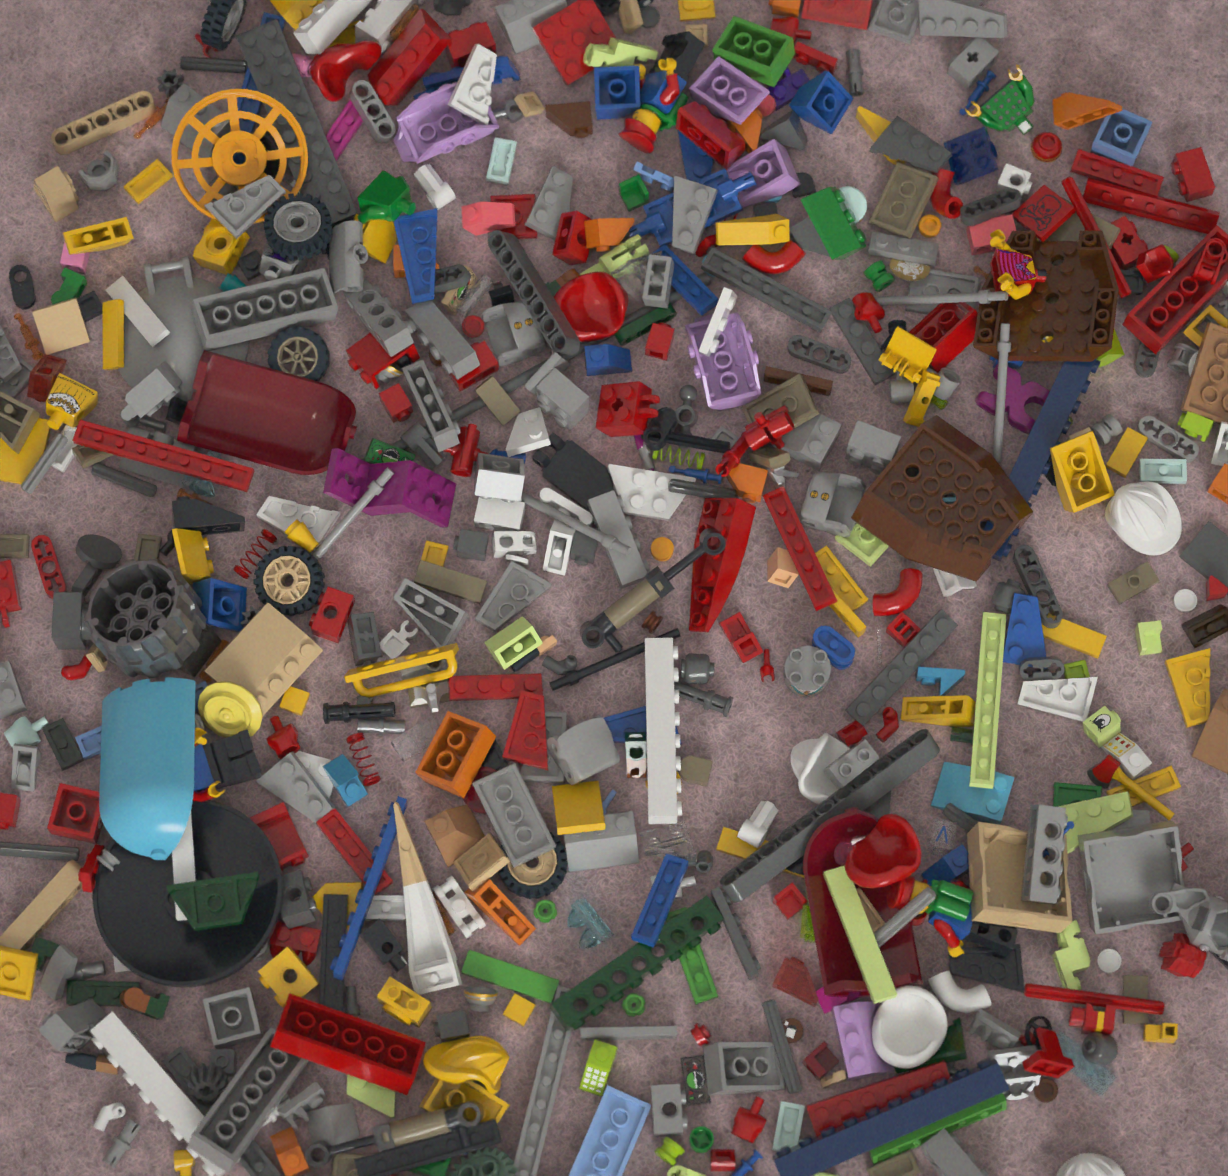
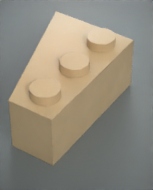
(57, 193)

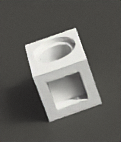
(1013, 173)

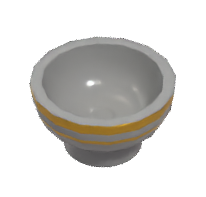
(391, 372)
(480, 997)

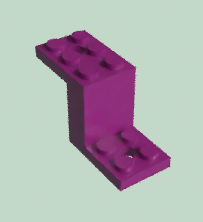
(405, 492)

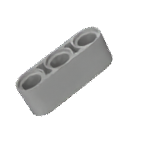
(371, 100)

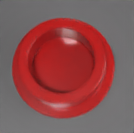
(472, 326)
(701, 1034)

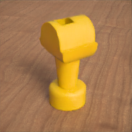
(183, 1162)

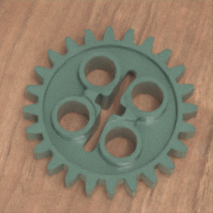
(484, 1163)

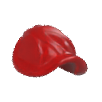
(335, 65)
(593, 305)
(885, 854)

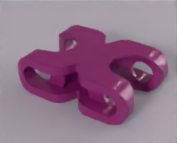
(1016, 398)

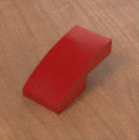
(741, 637)

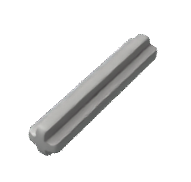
(44, 463)

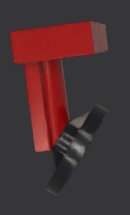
(1049, 1060)

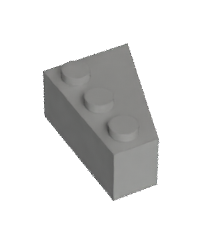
(71, 1027)

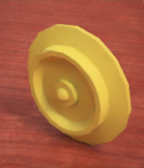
(229, 709)

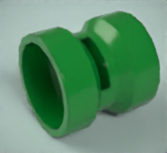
(879, 276)
(701, 1135)

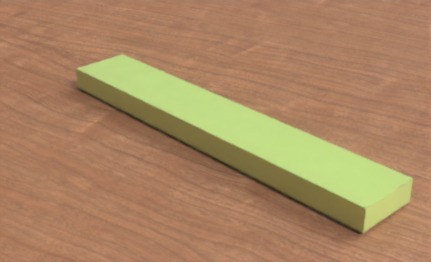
(860, 935)

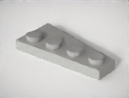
(960, 20)

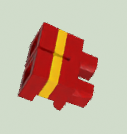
(1092, 1020)

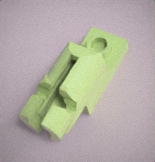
(617, 53)
(619, 255)
(1072, 956)

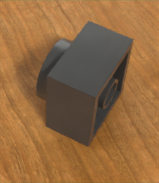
(68, 621)

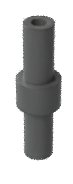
(352, 1007)

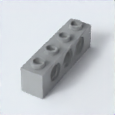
(380, 319)
(1035, 864)

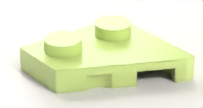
(372, 1095)

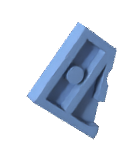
(649, 174)

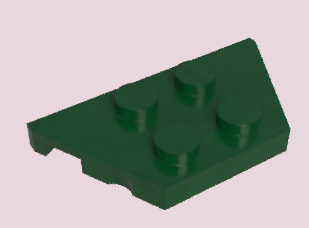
(215, 900)

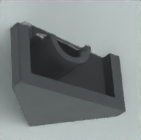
(787, 131)

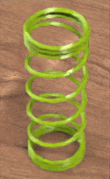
(699, 462)

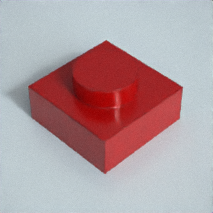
(852, 733)

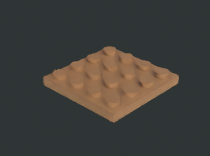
(1209, 378)

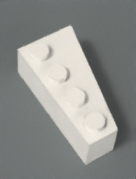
(382, 20)

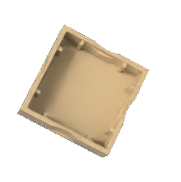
(996, 879)

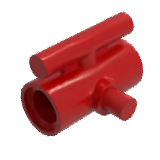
(769, 428)
(465, 452)

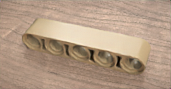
(109, 113)
(43, 908)

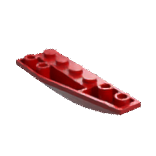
(715, 574)

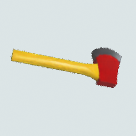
(1110, 769)

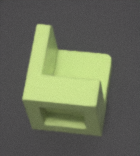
(1148, 637)

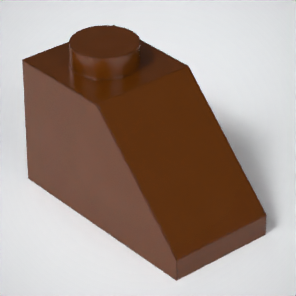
(571, 118)

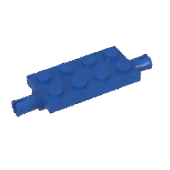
(660, 212)

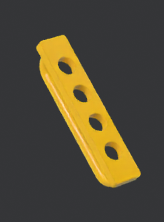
(445, 652)

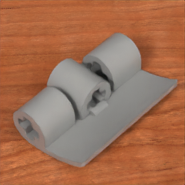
(346, 256)
(153, 471)

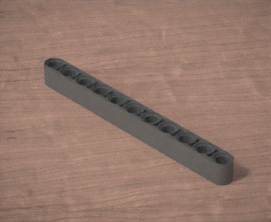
(858, 793)

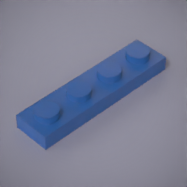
(689, 285)
(659, 900)

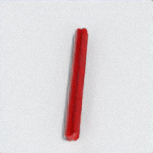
(1090, 225)
(1093, 998)

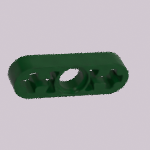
(643, 325)

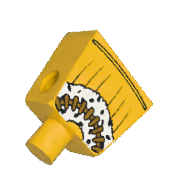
(69, 402)

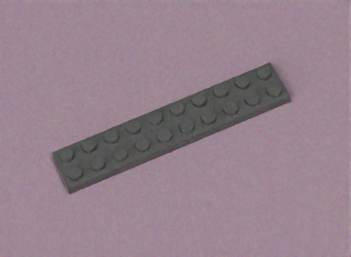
(279, 77)

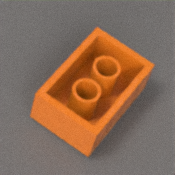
(455, 754)

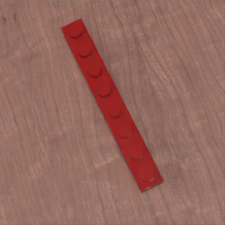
(163, 455)

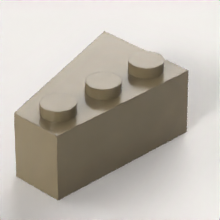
(16, 421)

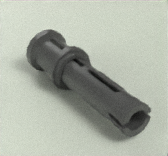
(707, 699)

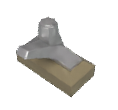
(773, 461)
(429, 694)

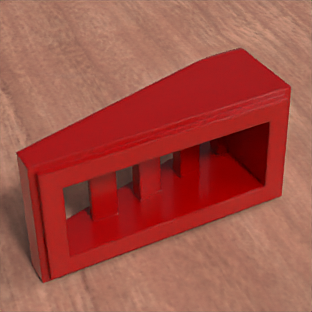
(898, 636)

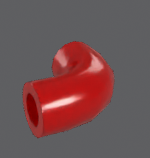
(941, 197)
(774, 262)
(902, 597)

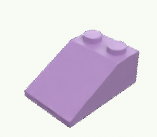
(727, 91)
(771, 171)

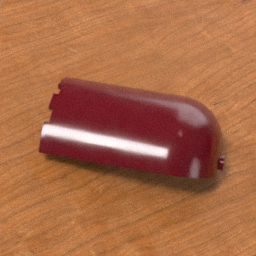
(266, 415)
(835, 955)

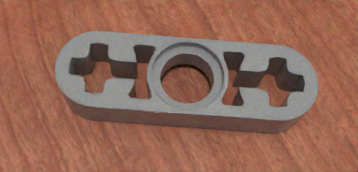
(1185, 442)

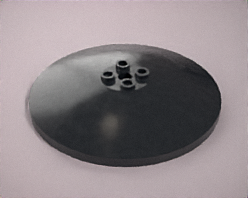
(140, 914)

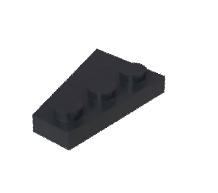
(987, 967)

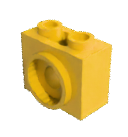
(209, 251)
(274, 976)
(403, 1003)

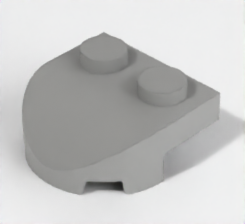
(1018, 1080)

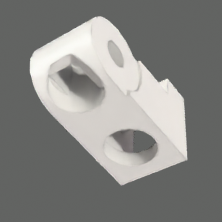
(513, 543)

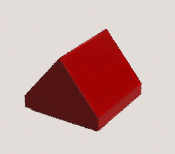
(1215, 589)
(722, 1160)

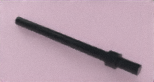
(573, 677)

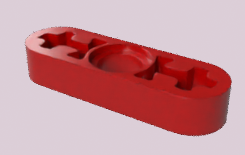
(38, 554)

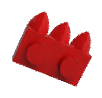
(298, 938)

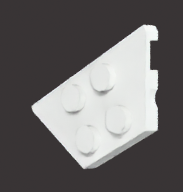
(646, 491)

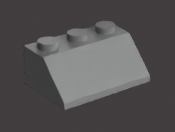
(519, 18)
(179, 105)
(606, 847)

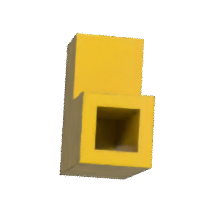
(1160, 1033)

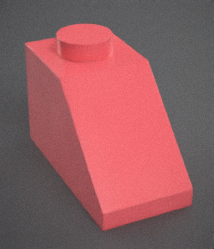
(487, 217)

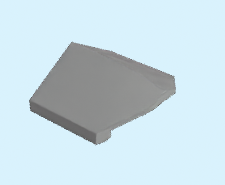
(333, 1124)

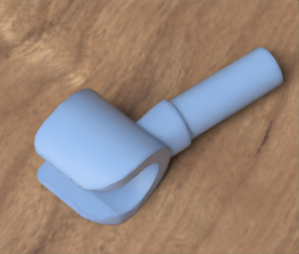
(605, 803)

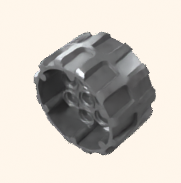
(151, 625)

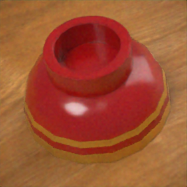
(1046, 147)

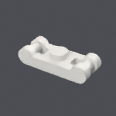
(566, 506)
(459, 907)

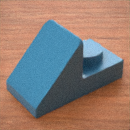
(945, 677)
(345, 780)

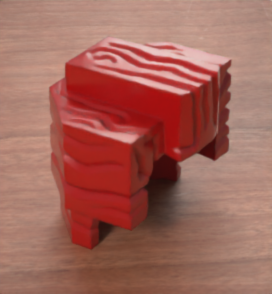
(1182, 957)

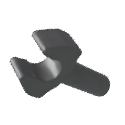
(506, 112)
(146, 421)

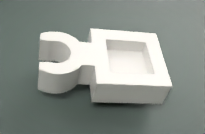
(395, 643)

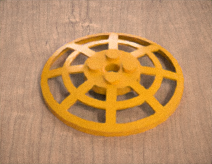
(236, 142)

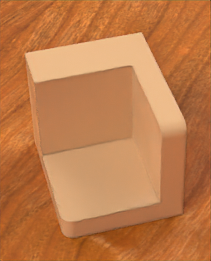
(781, 568)

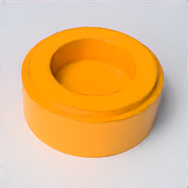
(929, 226)
(662, 549)

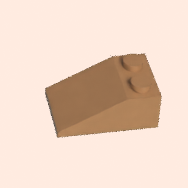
(1213, 742)

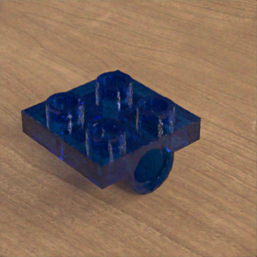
(971, 156)

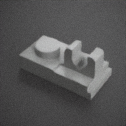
(994, 1030)
(305, 1101)

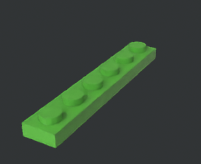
(950, 1124)

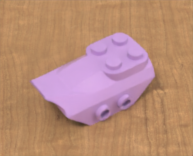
(436, 128)
(731, 372)

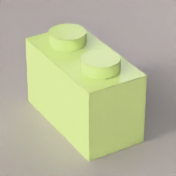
(513, 642)

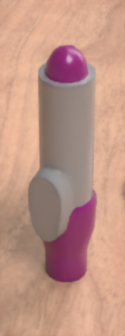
(644, 453)

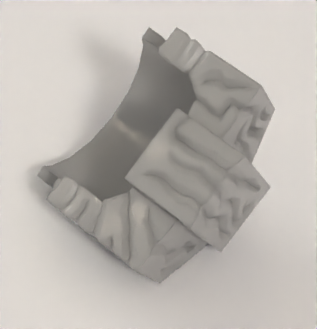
(101, 174)

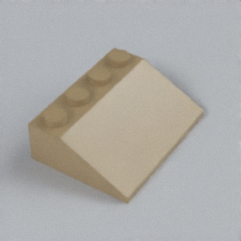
(265, 657)

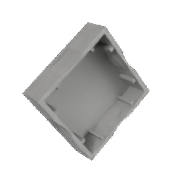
(1125, 870)

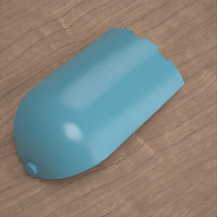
(148, 764)

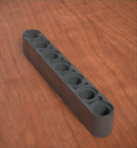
(533, 292)

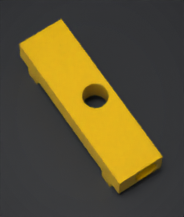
(917, 407)

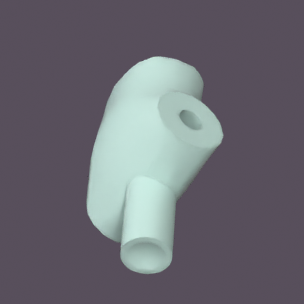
(25, 732)

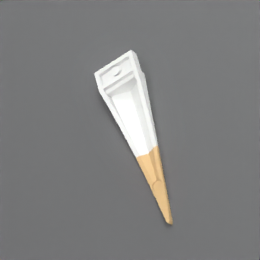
(429, 946)

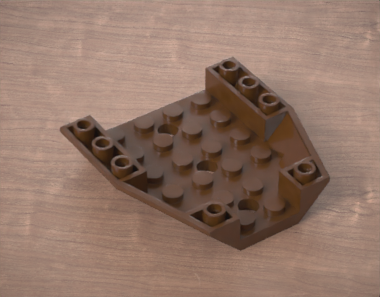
(1078, 321)
(922, 527)

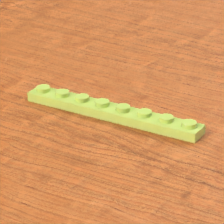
(987, 700)

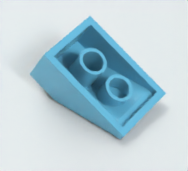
(979, 803)

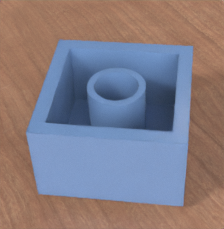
(1121, 137)

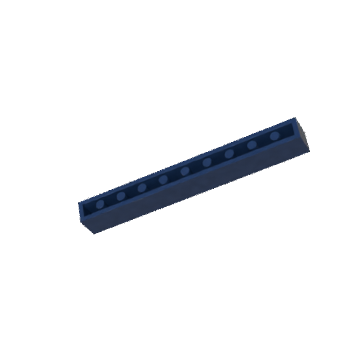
(1045, 433)
(892, 1121)

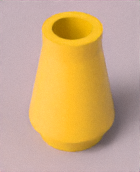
(300, 534)

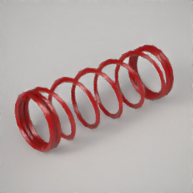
(269, 537)
(352, 739)

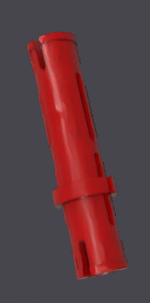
(732, 457)

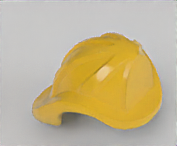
(468, 1059)

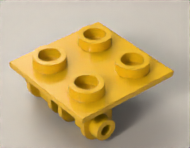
(907, 355)

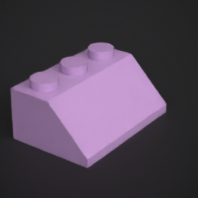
(854, 1034)

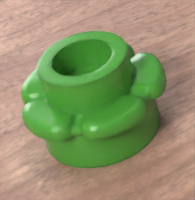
(545, 904)
(638, 1000)

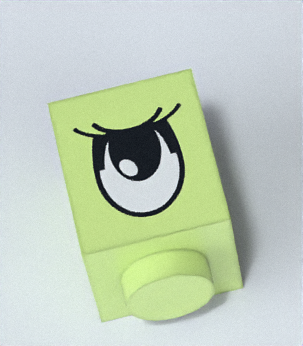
(1102, 726)

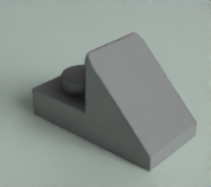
(24, 767)

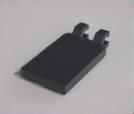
(574, 471)

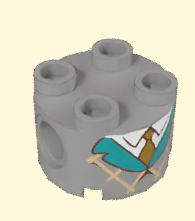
(807, 671)

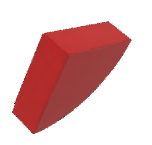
(705, 245)

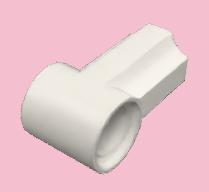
(437, 191)
(756, 828)

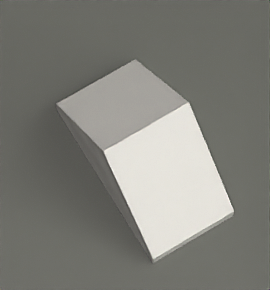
(1220, 450)

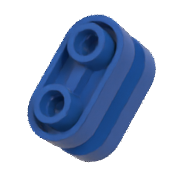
(837, 648)

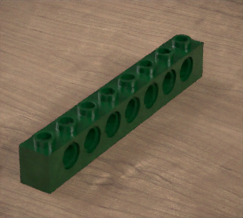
(563, 1007)

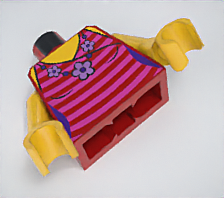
(1013, 270)

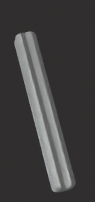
(904, 916)

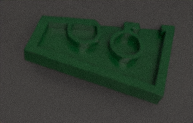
(951, 1050)

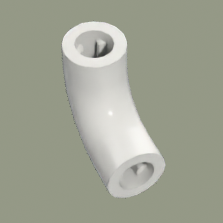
(957, 998)

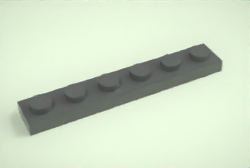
(766, 290)
(901, 667)

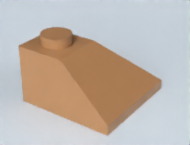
(454, 832)

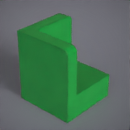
(633, 193)

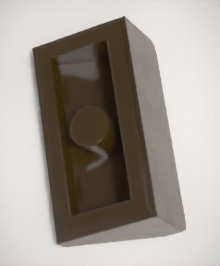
(1207, 625)

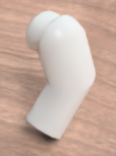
(109, 1113)

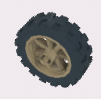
(299, 334)

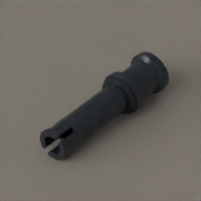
(347, 712)

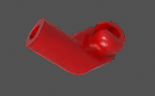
(77, 671)
(891, 724)

